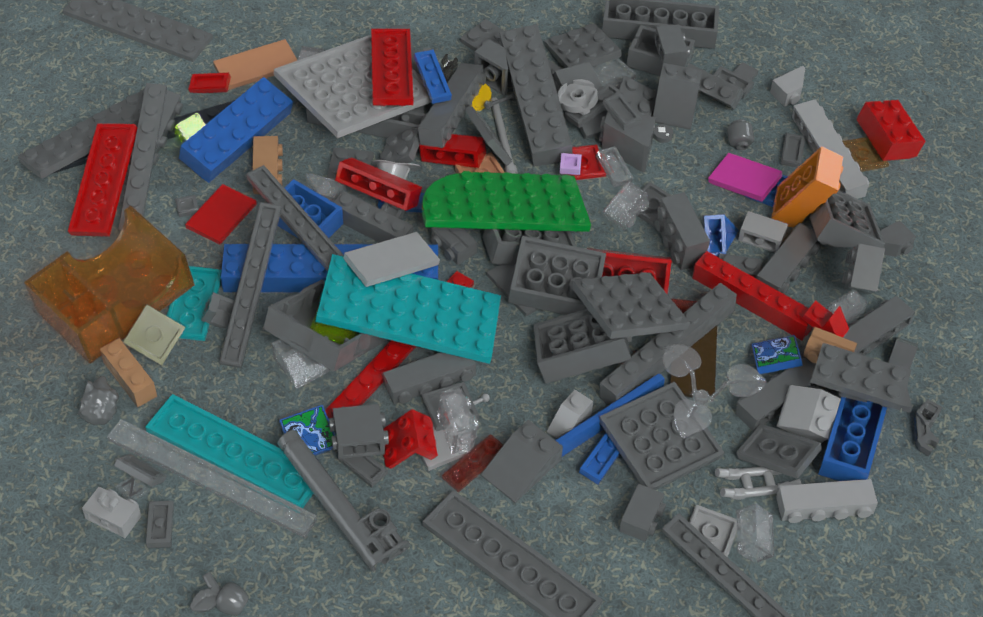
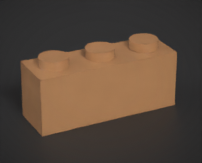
(267, 152)
(128, 372)

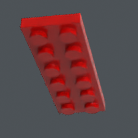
(391, 67)
(103, 180)

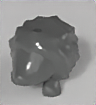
(98, 402)

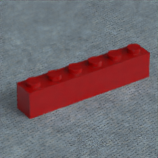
(753, 294)

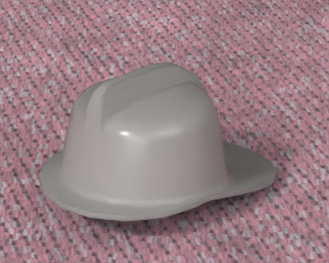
(397, 169)

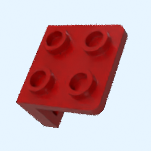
(409, 435)

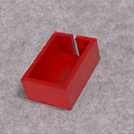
(890, 130)

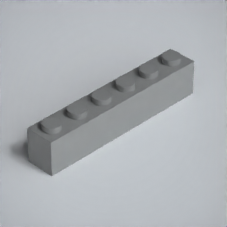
(820, 132)

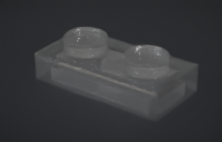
(614, 166)

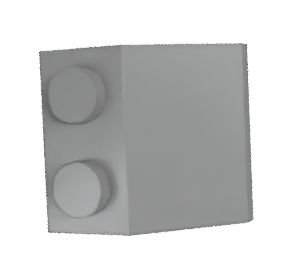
(809, 413)

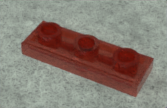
(465, 470)

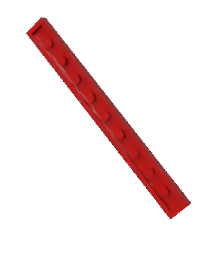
(389, 358)

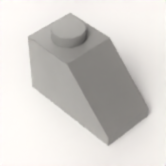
(788, 87)
(571, 413)

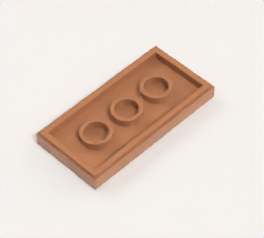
(255, 63)

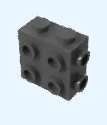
(358, 431)

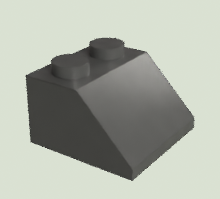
(494, 64)

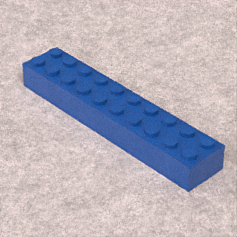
(289, 267)

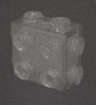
(457, 420)

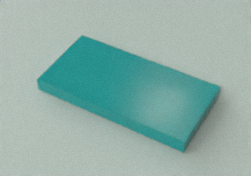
(190, 306)

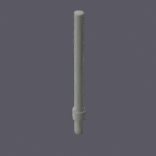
(511, 168)

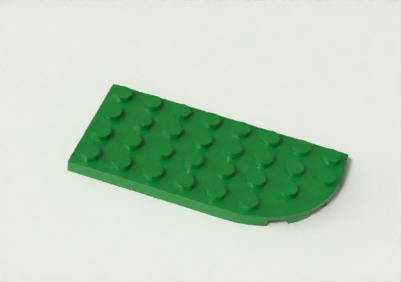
(505, 202)

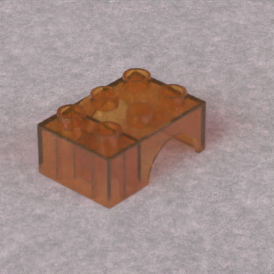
(104, 295)

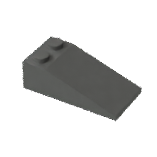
(505, 244)

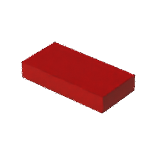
(209, 83)

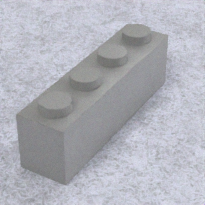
(826, 500)

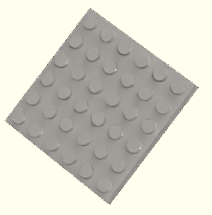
(339, 87)

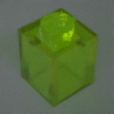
(189, 127)

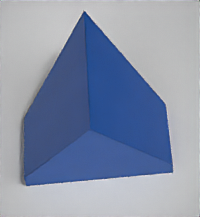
(720, 232)

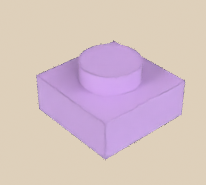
(570, 164)

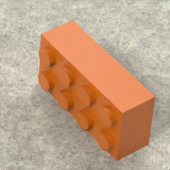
(808, 187)

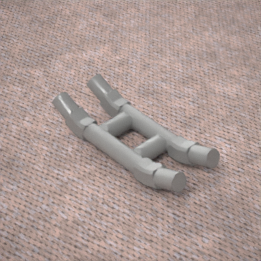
(748, 490)

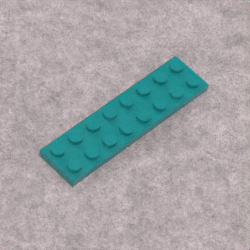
(229, 449)

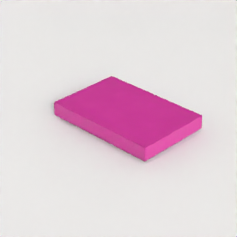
(745, 177)

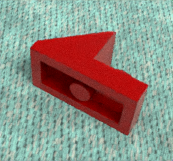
(823, 319)

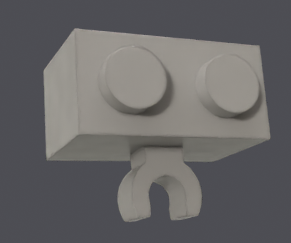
(112, 511)

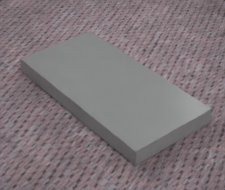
(391, 259)

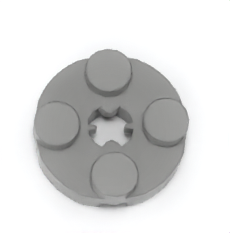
(571, 103)

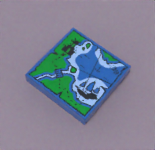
(777, 354)
(312, 427)

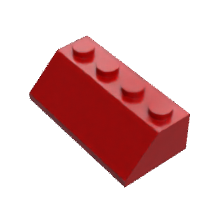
(627, 263)

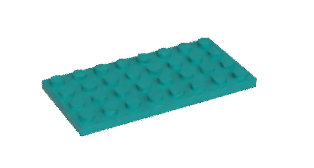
(412, 311)

